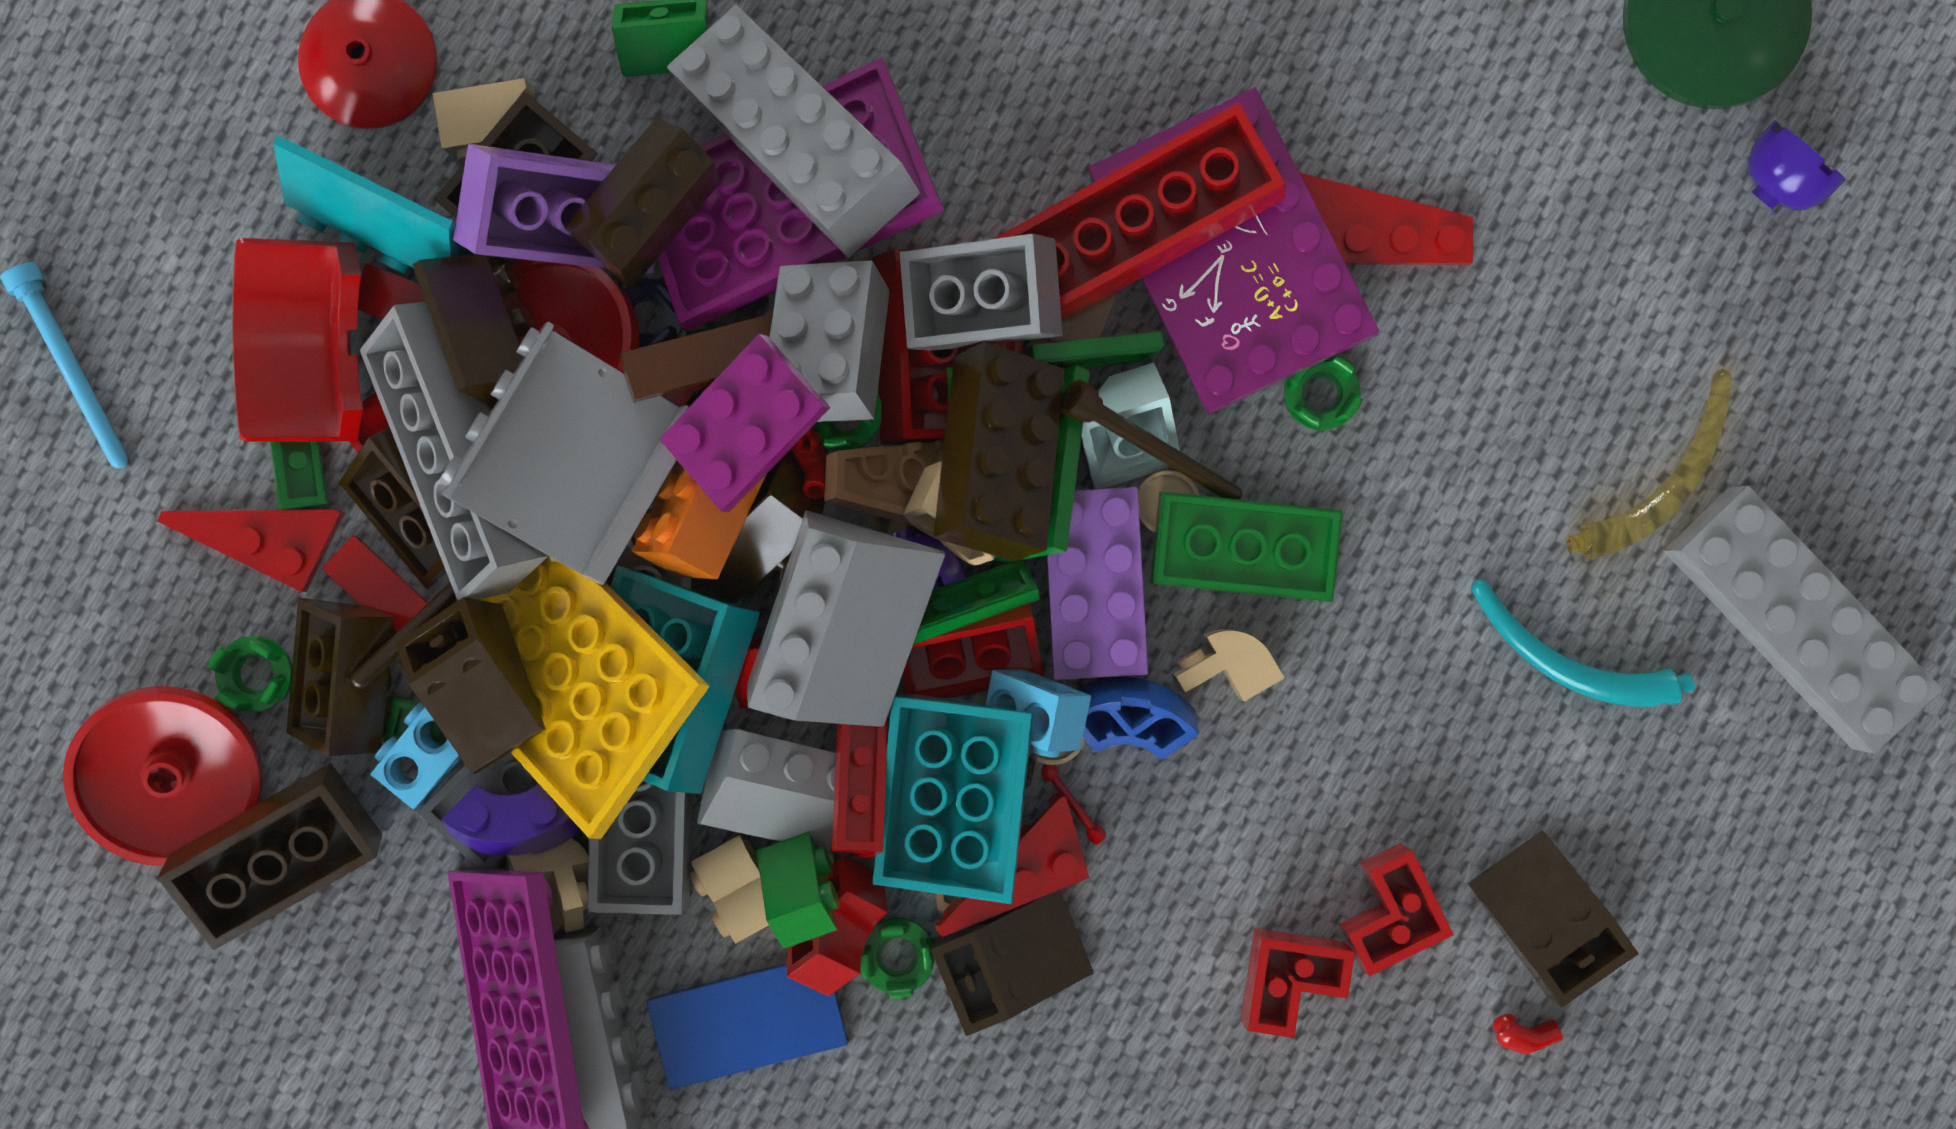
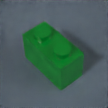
(797, 889)

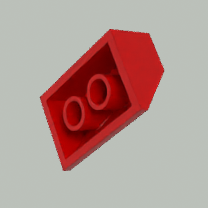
(965, 657)

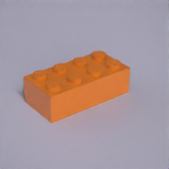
(687, 529)

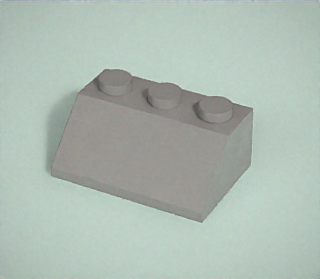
(769, 788)

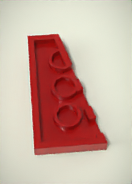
(1389, 229)

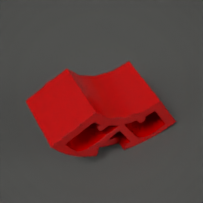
(835, 957)

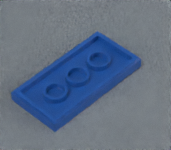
(742, 1025)

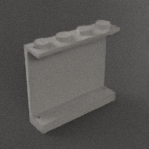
(565, 455)

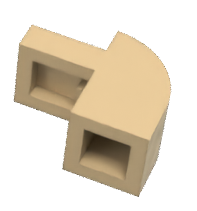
(1238, 655)
(567, 875)

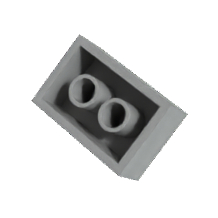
(981, 293)
(833, 331)

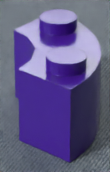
(509, 823)

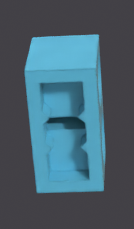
(1056, 708)
(433, 760)

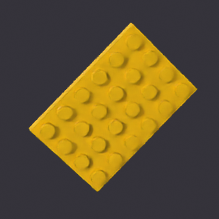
(602, 688)

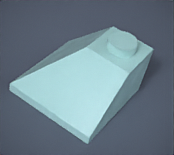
(1142, 400)

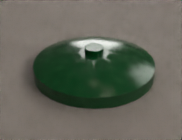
(1716, 49)

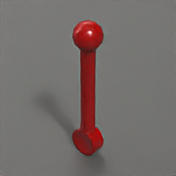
(1095, 832)

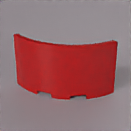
(294, 340)

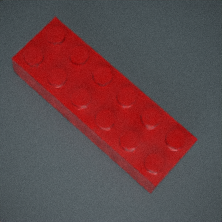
(1157, 208)

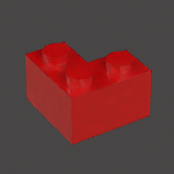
(1406, 913)
(1283, 968)

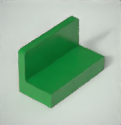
(656, 33)

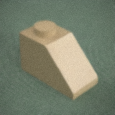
(472, 112)

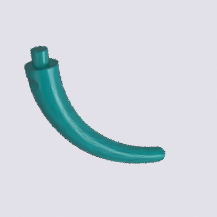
(1605, 686)

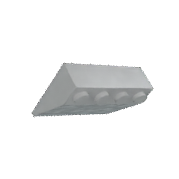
(842, 624)

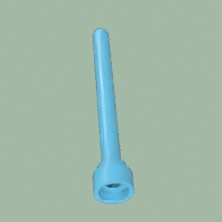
(26, 284)

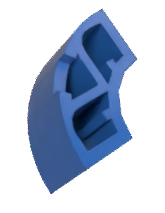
(1138, 715)

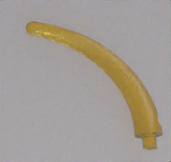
(1642, 520)

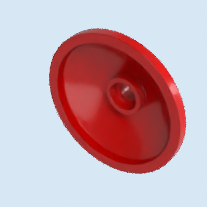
(386, 80)

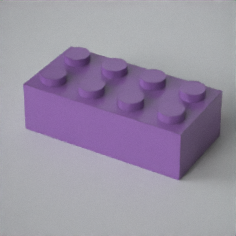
(521, 202)
(1099, 589)

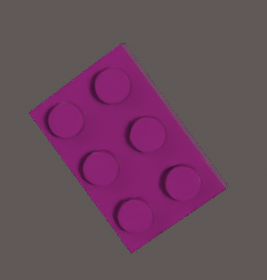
(744, 423)

